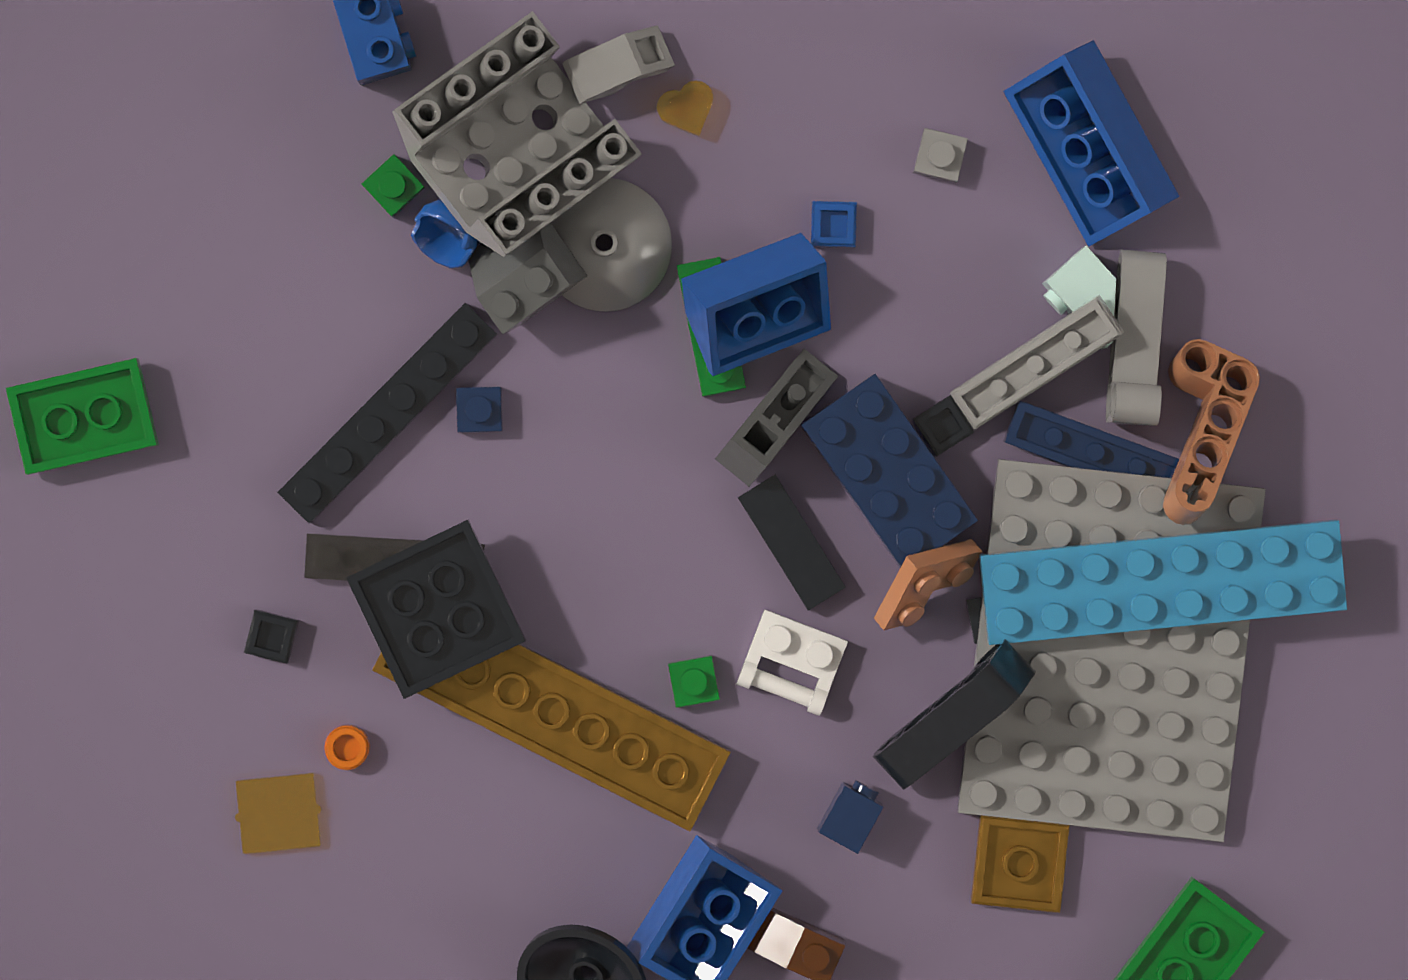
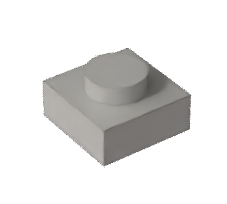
(940, 155)

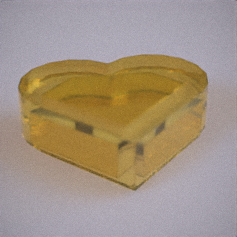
(687, 107)

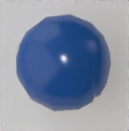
(442, 236)

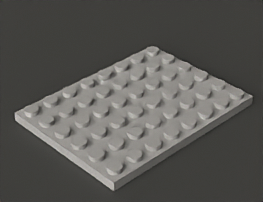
(1112, 723)

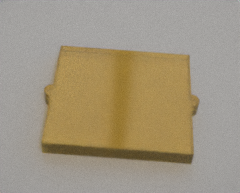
(278, 813)

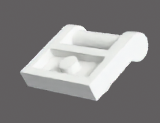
(797, 648)

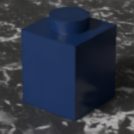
(851, 815)

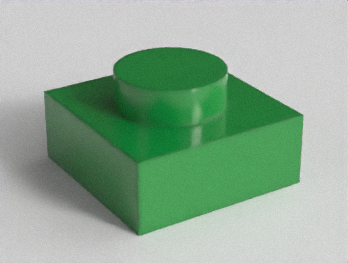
(393, 185)
(693, 681)

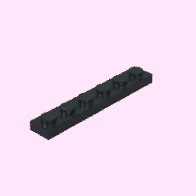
(387, 413)

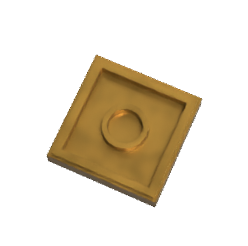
(1019, 864)

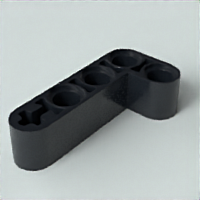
(956, 715)

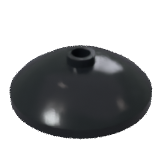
(568, 951)

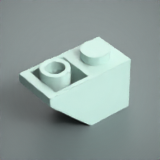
(1079, 282)

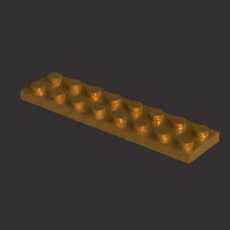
(585, 730)

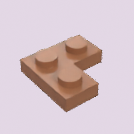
(920, 577)

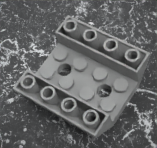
(486, 115)

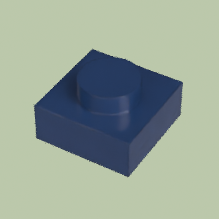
(479, 409)

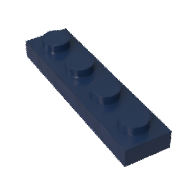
(1082, 444)

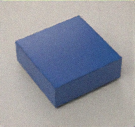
(833, 224)

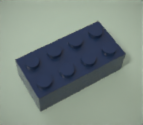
(888, 471)

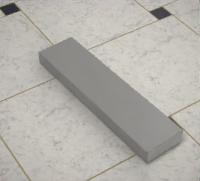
(1037, 362)

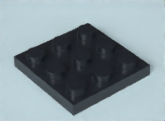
(436, 609)

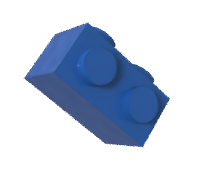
(375, 38)

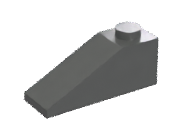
(776, 417)

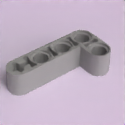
(1134, 356)

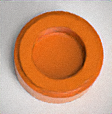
(347, 747)

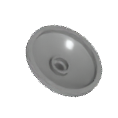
(638, 252)

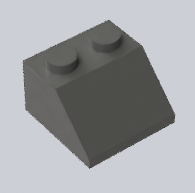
(525, 279)

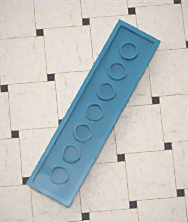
(1163, 582)

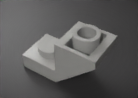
(617, 63)

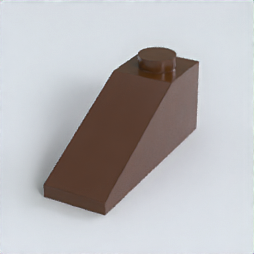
(798, 946)

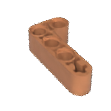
(1205, 436)

